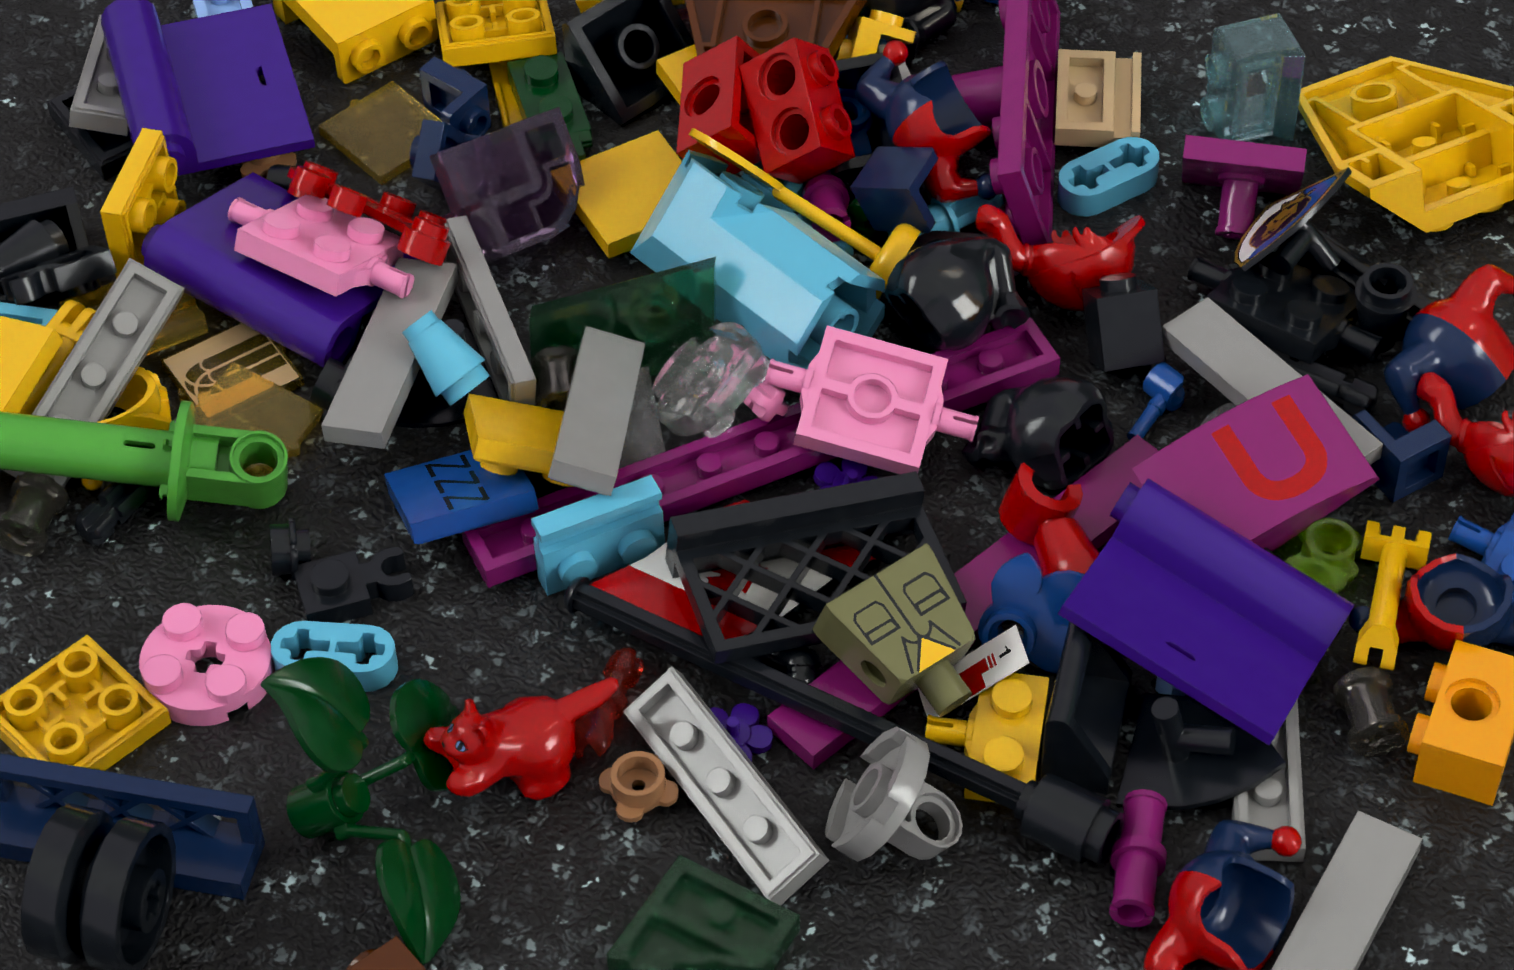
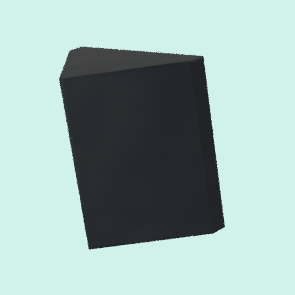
(616, 52)

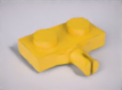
(1001, 728)

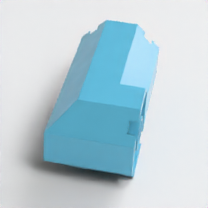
(770, 265)

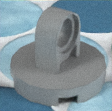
(886, 803)

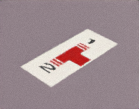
(988, 664)

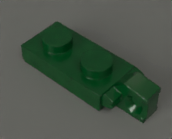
(545, 84)

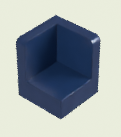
(891, 185)
(1407, 458)

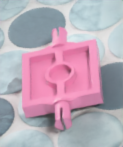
(320, 245)
(870, 401)

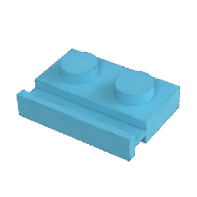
(598, 534)

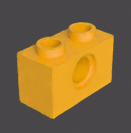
(1470, 726)

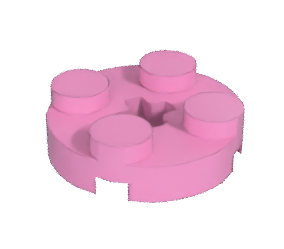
(198, 633)

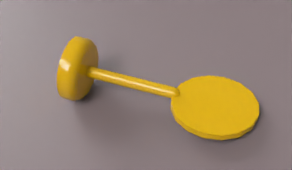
(883, 258)

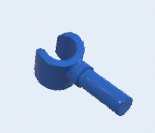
(1166, 389)

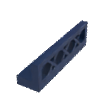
(209, 852)

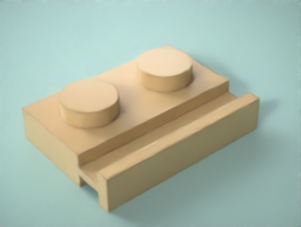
(1097, 98)

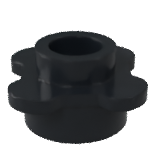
(328, 384)

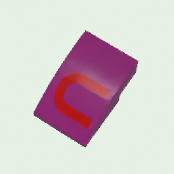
(1266, 464)

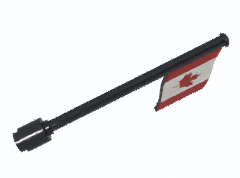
(656, 609)

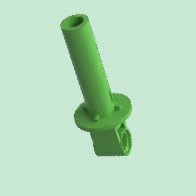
(184, 462)

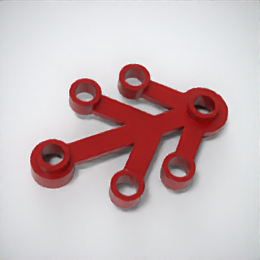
(420, 238)

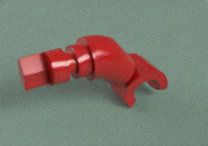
(1047, 524)

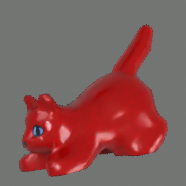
(523, 741)

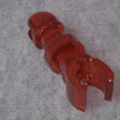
(598, 725)

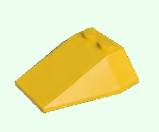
(1417, 138)

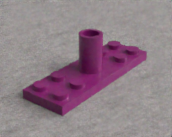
(1021, 110)

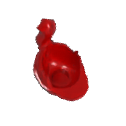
(1069, 263)
(1484, 444)

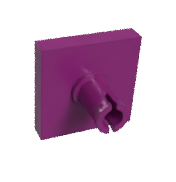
(1241, 172)

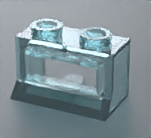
(1253, 80)

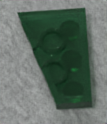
(652, 309)

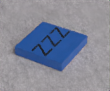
(456, 496)

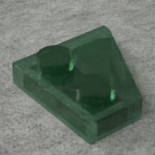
(704, 924)

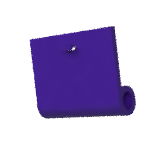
(204, 84)
(200, 256)
(1206, 609)

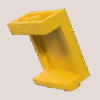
(364, 32)

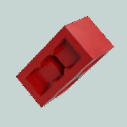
(797, 111)

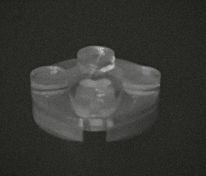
(709, 381)

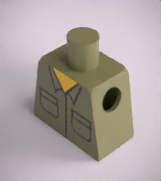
(902, 632)

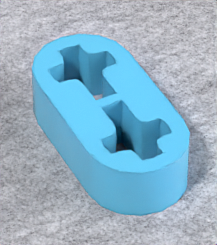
(1108, 176)
(342, 643)

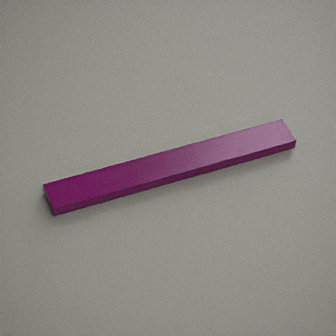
(1101, 490)

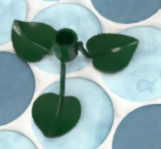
(327, 718)

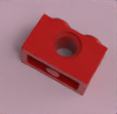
(717, 103)

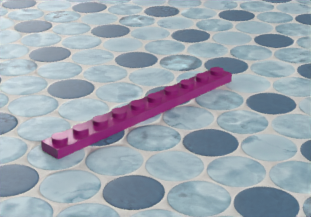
(763, 450)

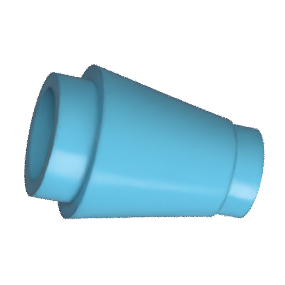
(445, 358)

